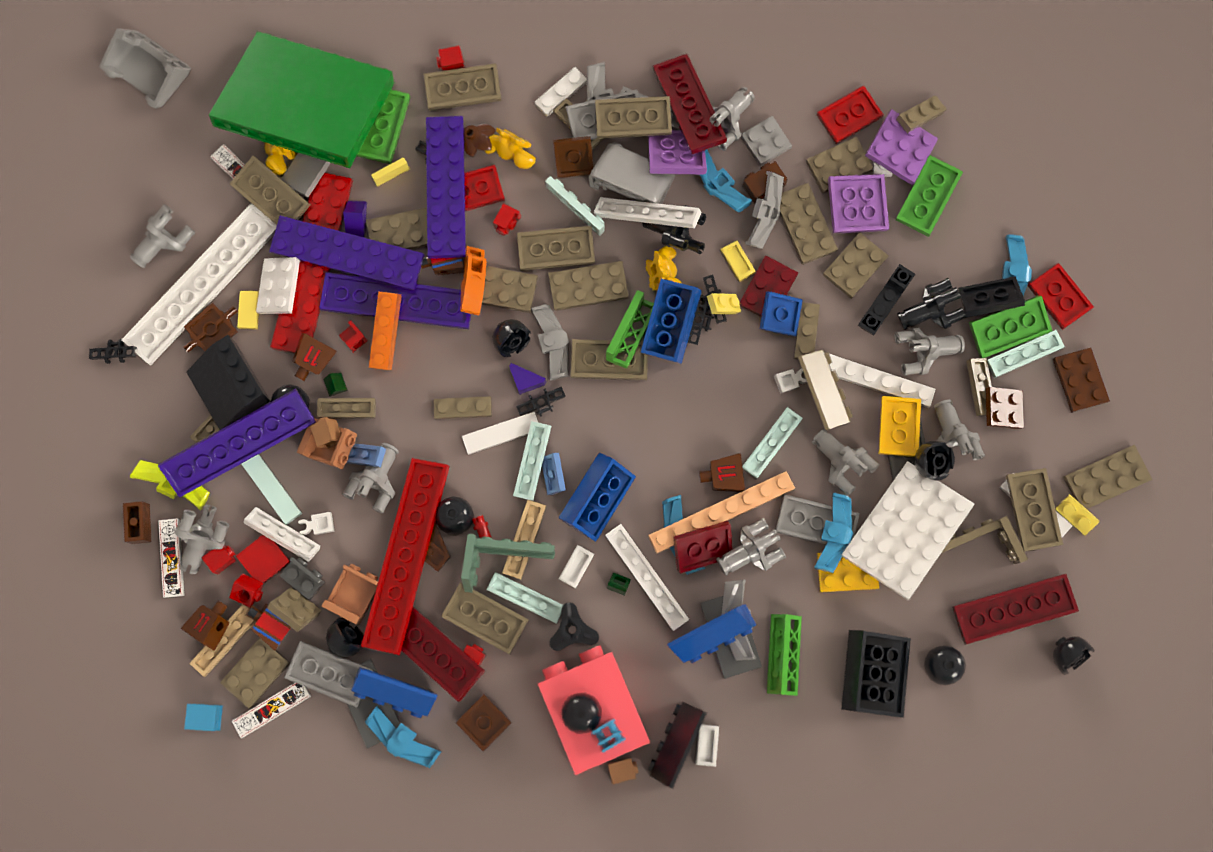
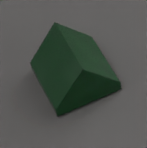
(335, 384)
(618, 584)

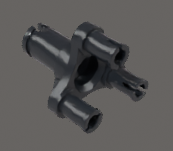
(678, 236)
(933, 307)
(583, 633)

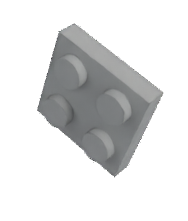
(766, 141)

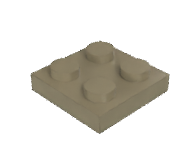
(294, 609)

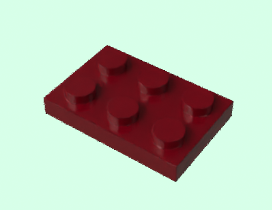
(769, 277)
(702, 546)

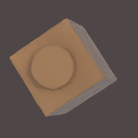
(326, 432)
(623, 770)

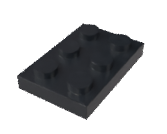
(991, 296)

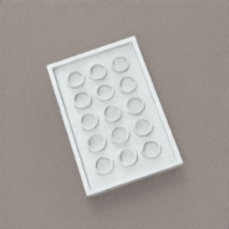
(907, 531)

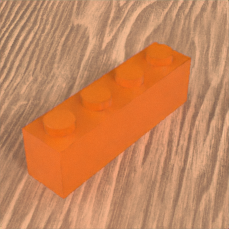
(385, 330)

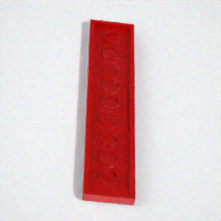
(326, 210)
(405, 556)

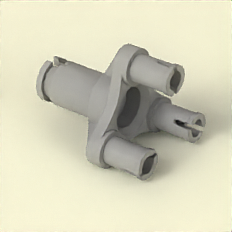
(729, 113)
(158, 238)
(927, 349)
(956, 433)
(842, 459)
(374, 478)
(199, 537)
(752, 549)

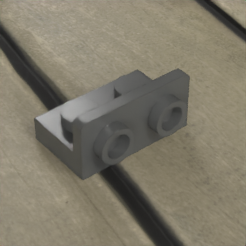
(302, 578)

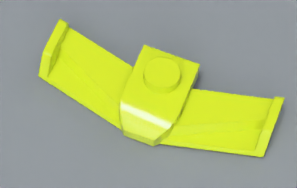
(151, 472)

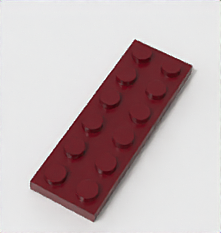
(689, 103)
(1015, 609)
(440, 656)

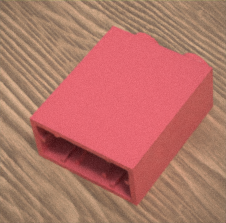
(603, 680)

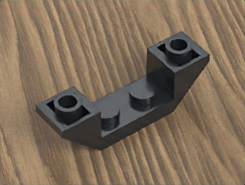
(886, 299)

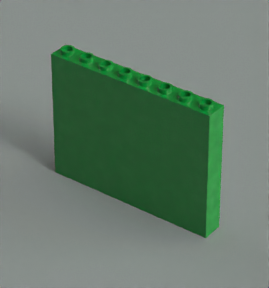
(302, 99)

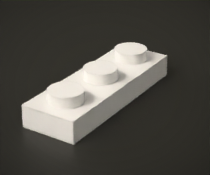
(560, 91)

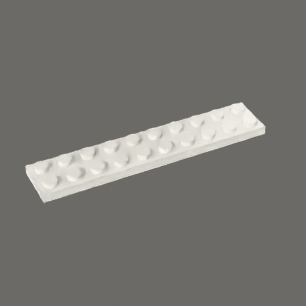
(200, 284)

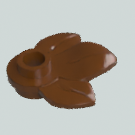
(479, 139)

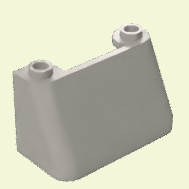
(144, 65)
(629, 175)

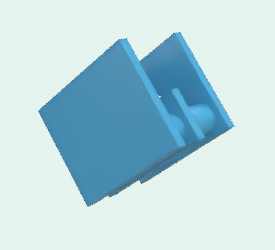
(203, 717)
(603, 741)

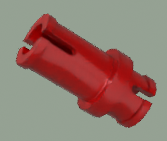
(481, 527)

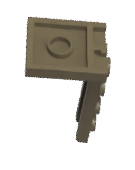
(1006, 535)

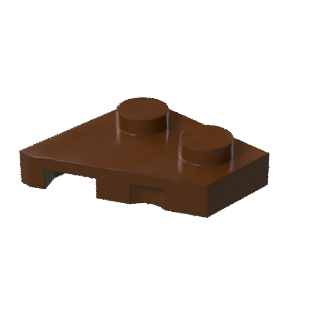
(437, 551)

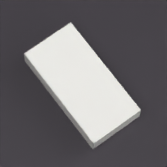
(576, 566)
(707, 745)

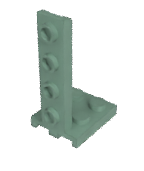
(501, 547)

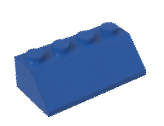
(671, 321)
(597, 496)
(712, 634)
(394, 692)

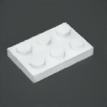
(278, 285)

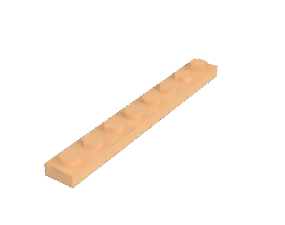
(724, 510)

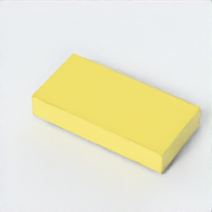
(390, 171)
(738, 261)
(247, 310)

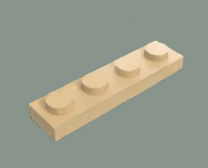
(527, 531)
(207, 658)

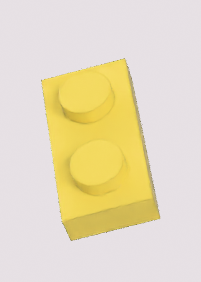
(724, 303)
(1077, 514)

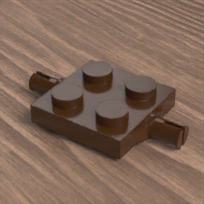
(210, 327)

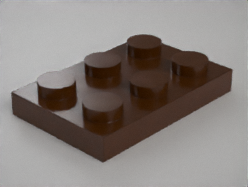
(1081, 380)

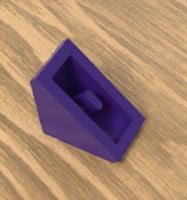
(355, 218)
(525, 379)

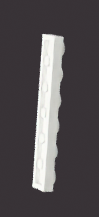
(647, 212)
(881, 381)
(647, 577)

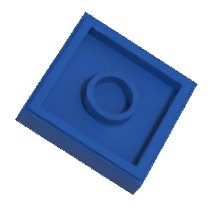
(781, 314)

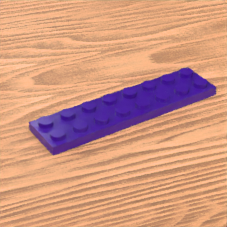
(445, 187)
(347, 253)
(423, 305)
(237, 443)

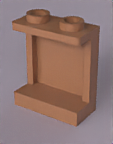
(335, 456)
(352, 594)

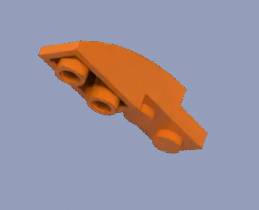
(473, 281)

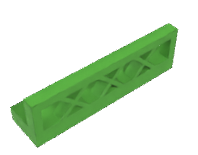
(623, 331)
(781, 654)

